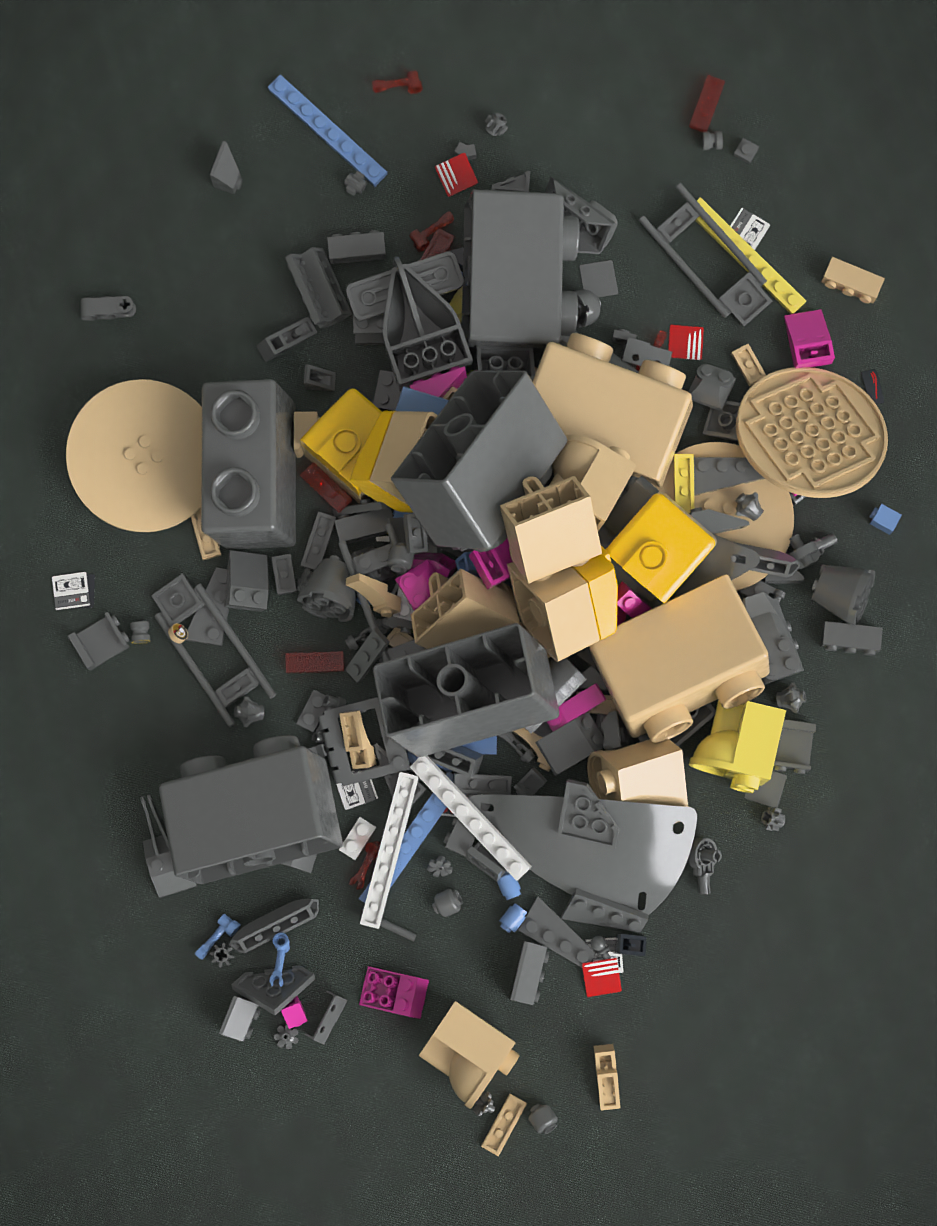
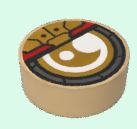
(178, 633)

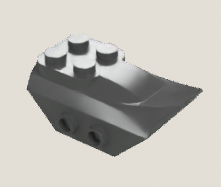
(595, 221)
(776, 636)

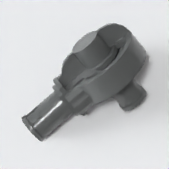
(810, 552)
(703, 862)

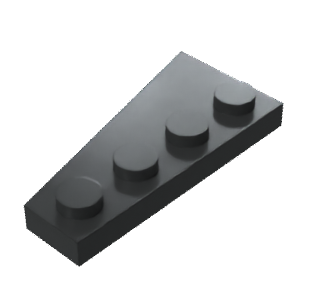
(721, 473)
(599, 911)

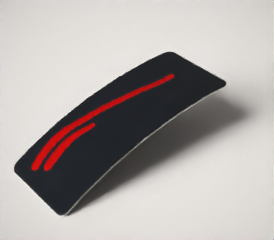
(873, 386)

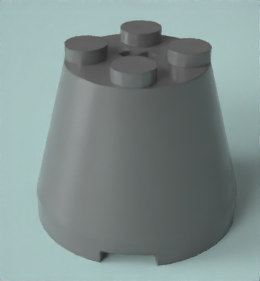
(843, 591)
(327, 592)

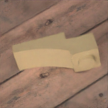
(376, 594)
(531, 739)
(356, 740)
(607, 1077)

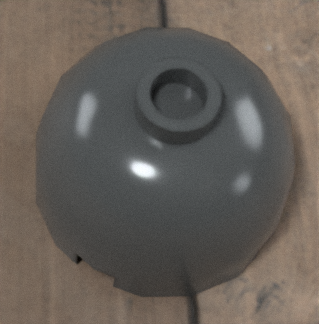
(588, 307)

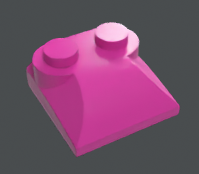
(415, 584)

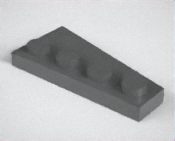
(204, 626)
(551, 931)

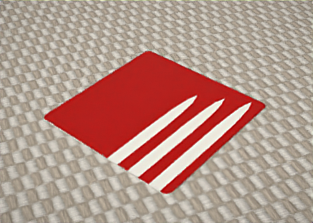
(456, 174)
(686, 342)
(601, 977)

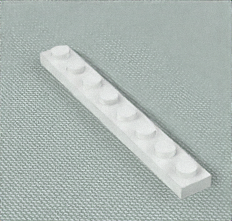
(471, 817)
(389, 850)

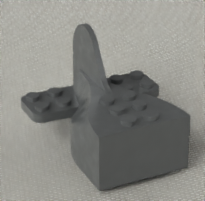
(419, 325)

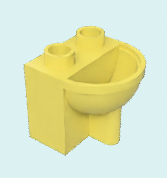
(741, 745)

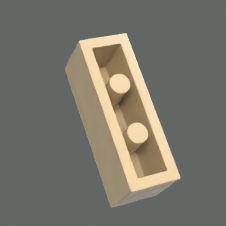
(852, 280)

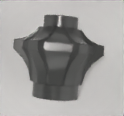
(749, 506)
(791, 698)
(249, 712)

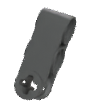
(106, 308)

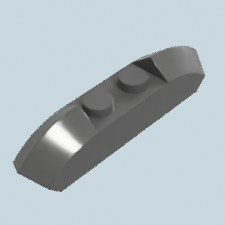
(770, 562)
(275, 922)

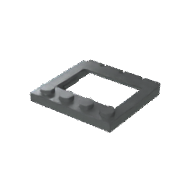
(396, 754)

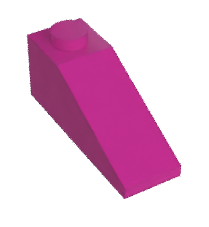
(630, 601)
(577, 706)

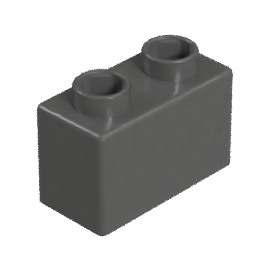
(516, 269)
(477, 458)
(248, 464)
(466, 691)
(249, 812)

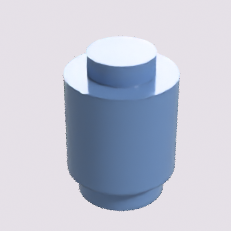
(509, 886)
(513, 918)

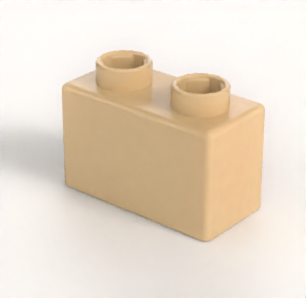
(615, 405)
(682, 659)

